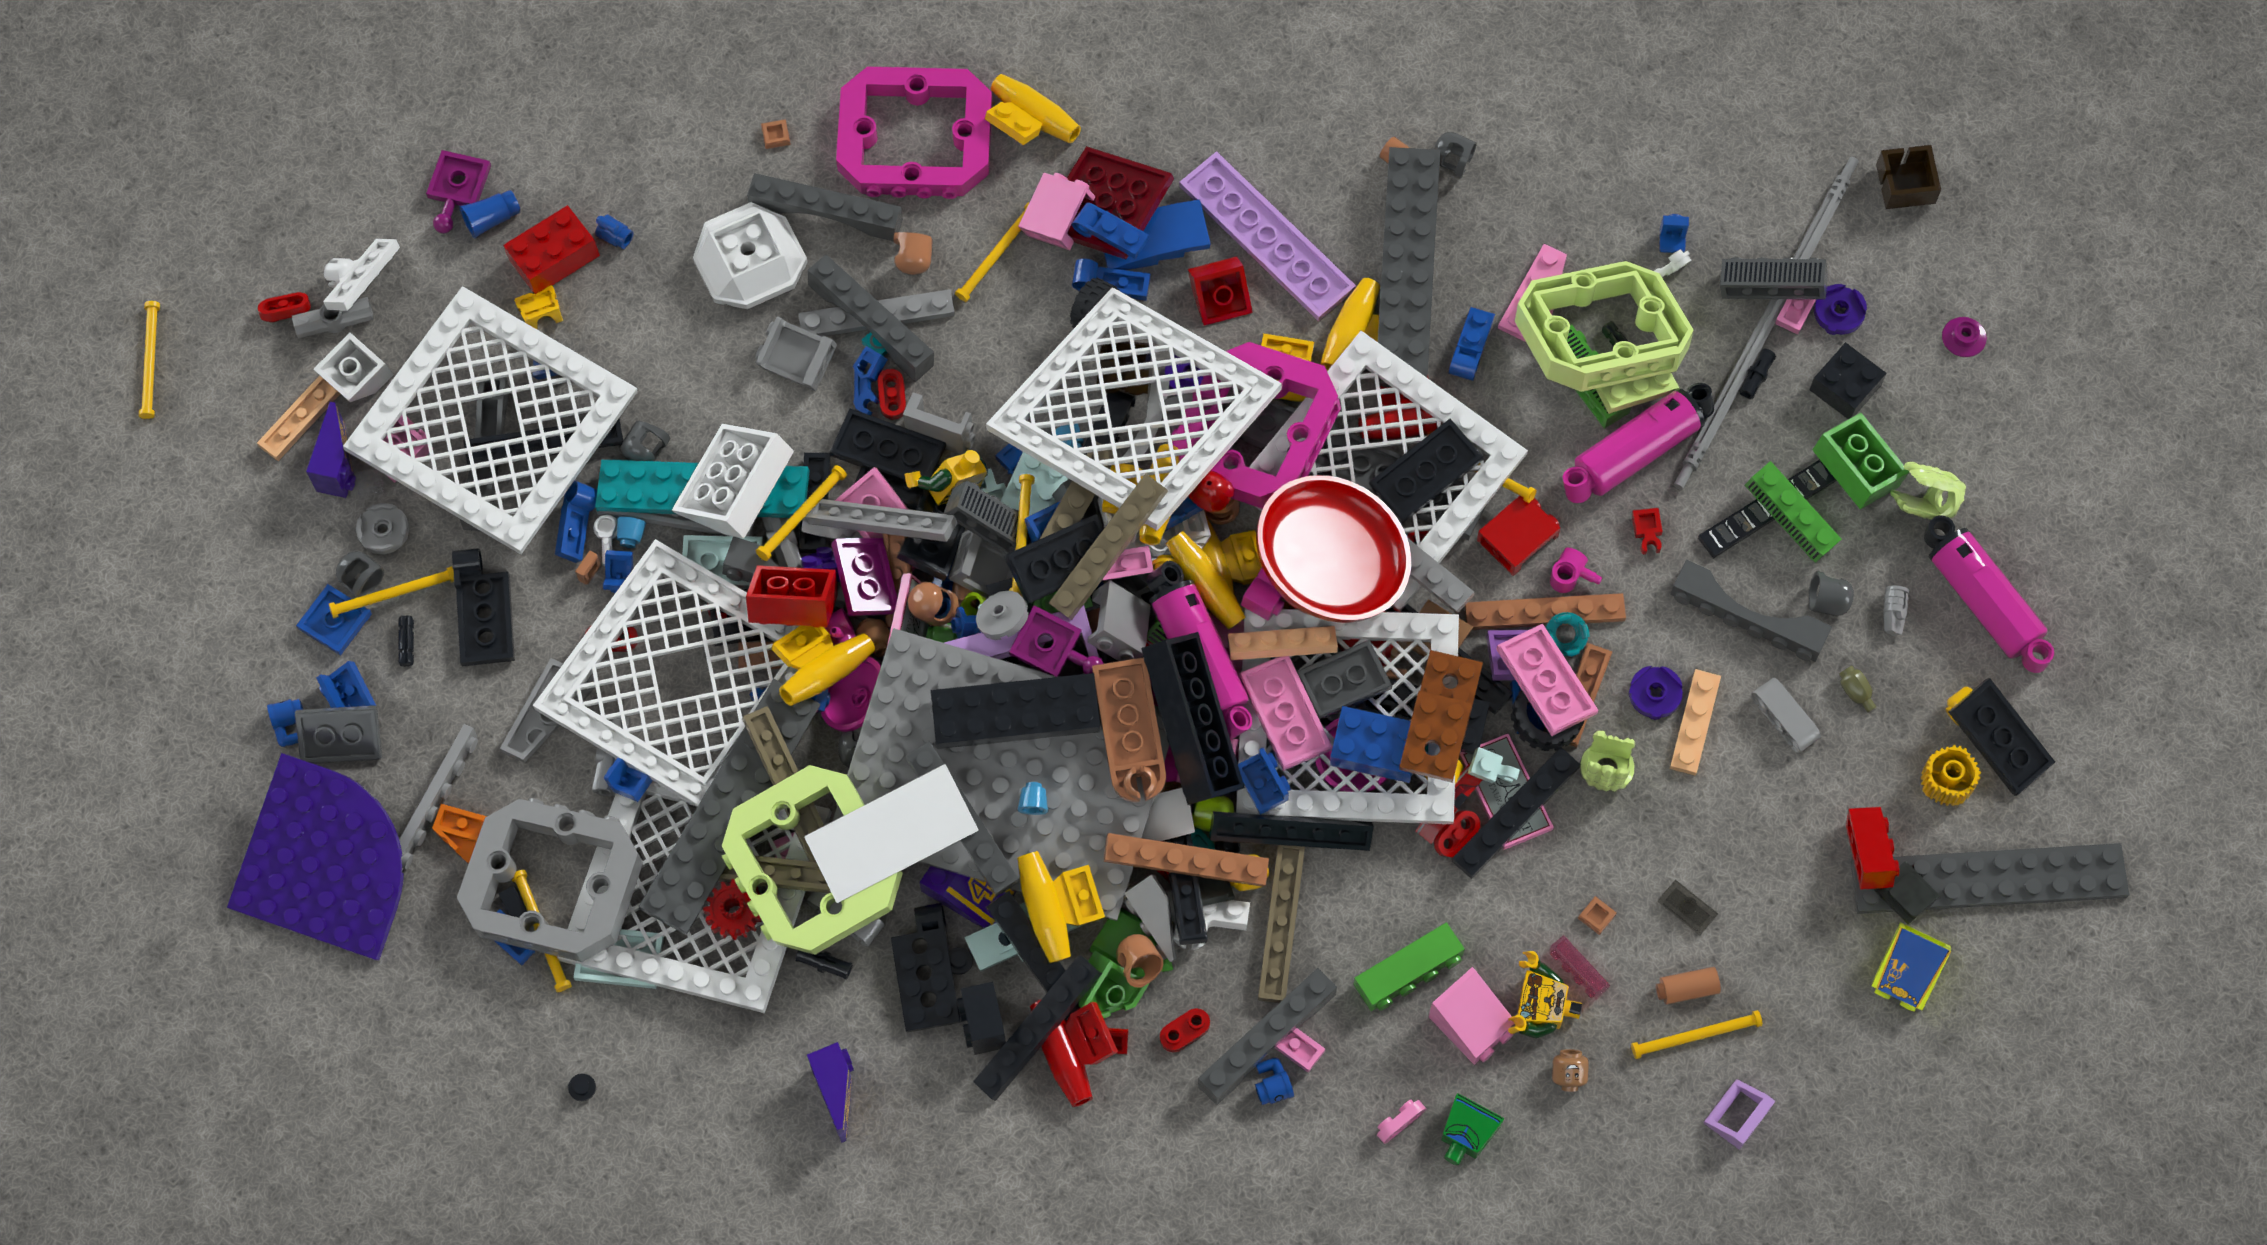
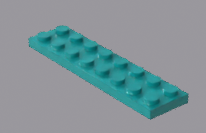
(658, 485)

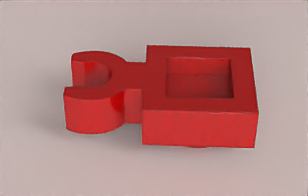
(1648, 526)

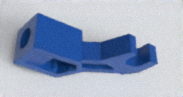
(862, 381)

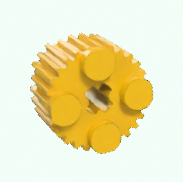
(1943, 787)

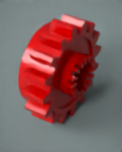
(718, 911)

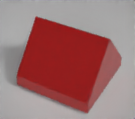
(1120, 1038)

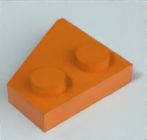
(458, 829)

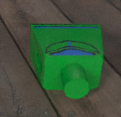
(1468, 1129)

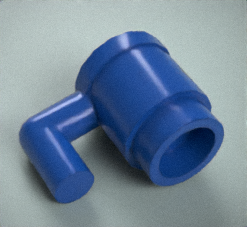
(613, 231)
(283, 715)
(1275, 1087)

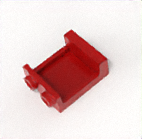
(1518, 533)

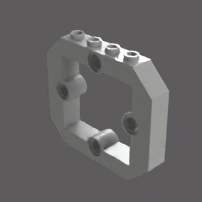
(608, 907)

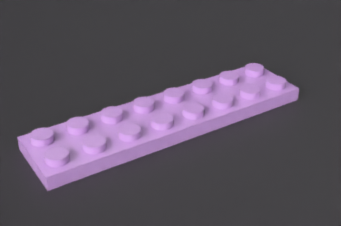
(1267, 236)

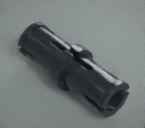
(1757, 373)
(825, 963)

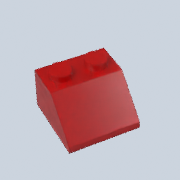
(1220, 290)

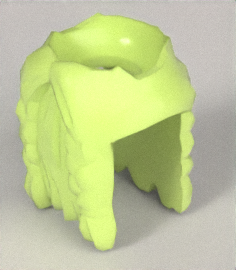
(1930, 504)
(1605, 776)

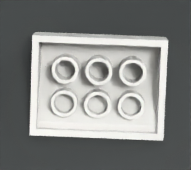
(734, 479)

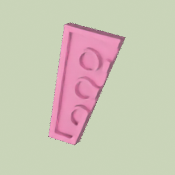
(1547, 264)

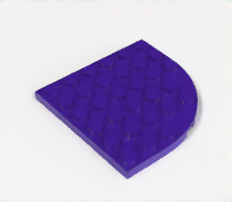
(322, 860)

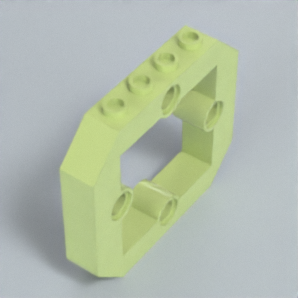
(1626, 362)
(763, 812)

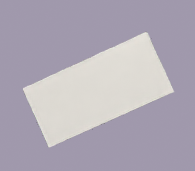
(891, 833)

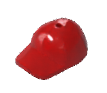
(1213, 496)

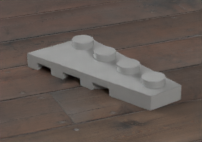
(532, 727)

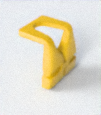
(539, 305)

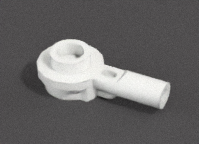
(1677, 260)
(605, 529)

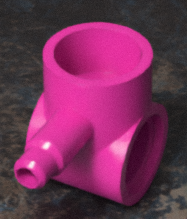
(1573, 564)
(840, 627)

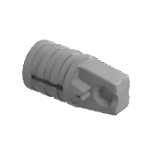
(1895, 609)

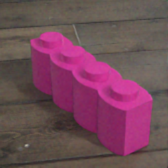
(1263, 597)

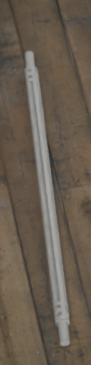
(1762, 329)

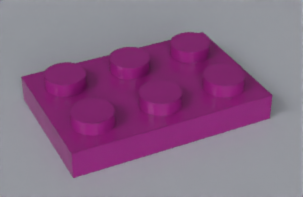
(865, 576)

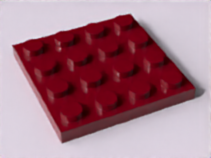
(1121, 188)

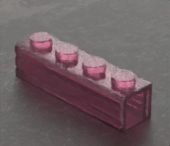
(1579, 967)

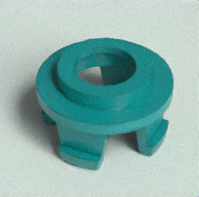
(1581, 632)

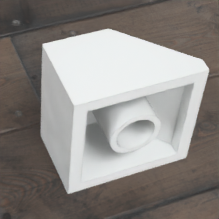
(353, 369)

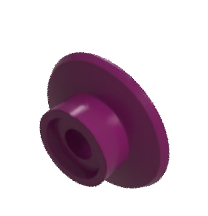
(1962, 345)

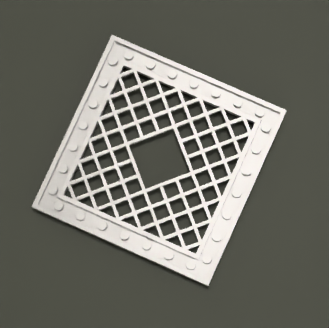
(465, 308)
(1119, 311)
(1502, 450)
(558, 697)
(1429, 808)
(680, 975)

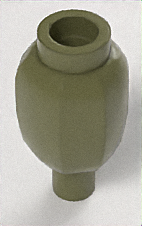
(1857, 687)

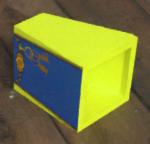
(1910, 967)

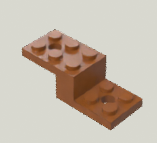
(1441, 716)

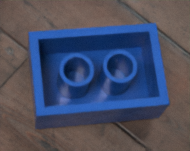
(1370, 744)

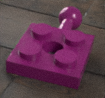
(443, 189)
(1053, 658)

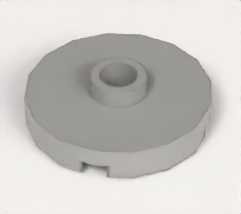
(381, 516)
(1002, 615)

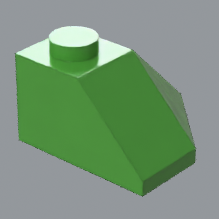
(1111, 988)

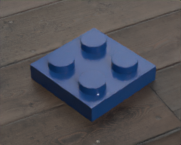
(331, 632)

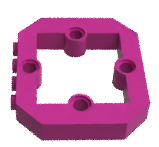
(930, 181)
(1297, 377)

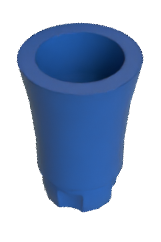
(489, 212)

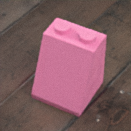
(1472, 1017)

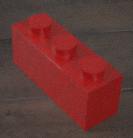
(1871, 848)

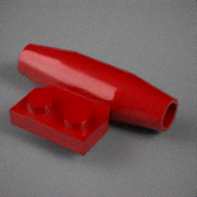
(1392, 417)
(1077, 1043)

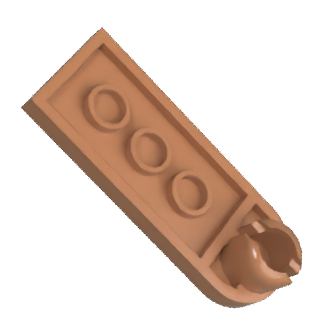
(1130, 728)

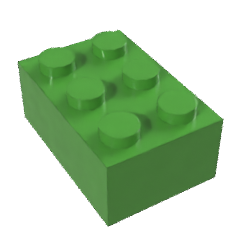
(1860, 460)

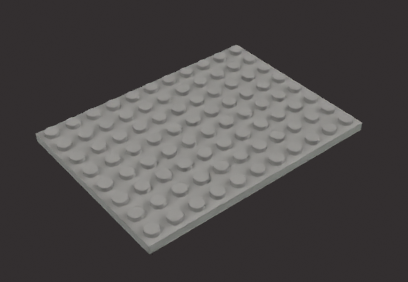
(992, 775)

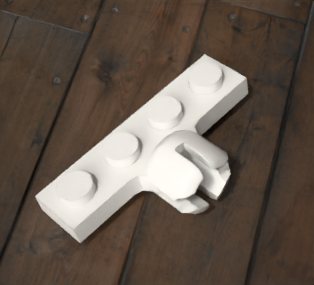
(353, 277)
(1225, 914)

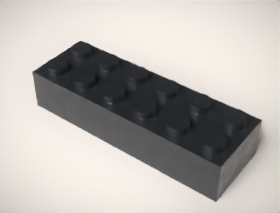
(1015, 711)
(1192, 718)

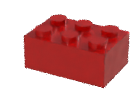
(551, 250)
(791, 596)

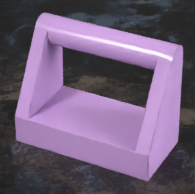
(1739, 1138)

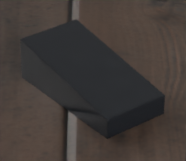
(512, 902)

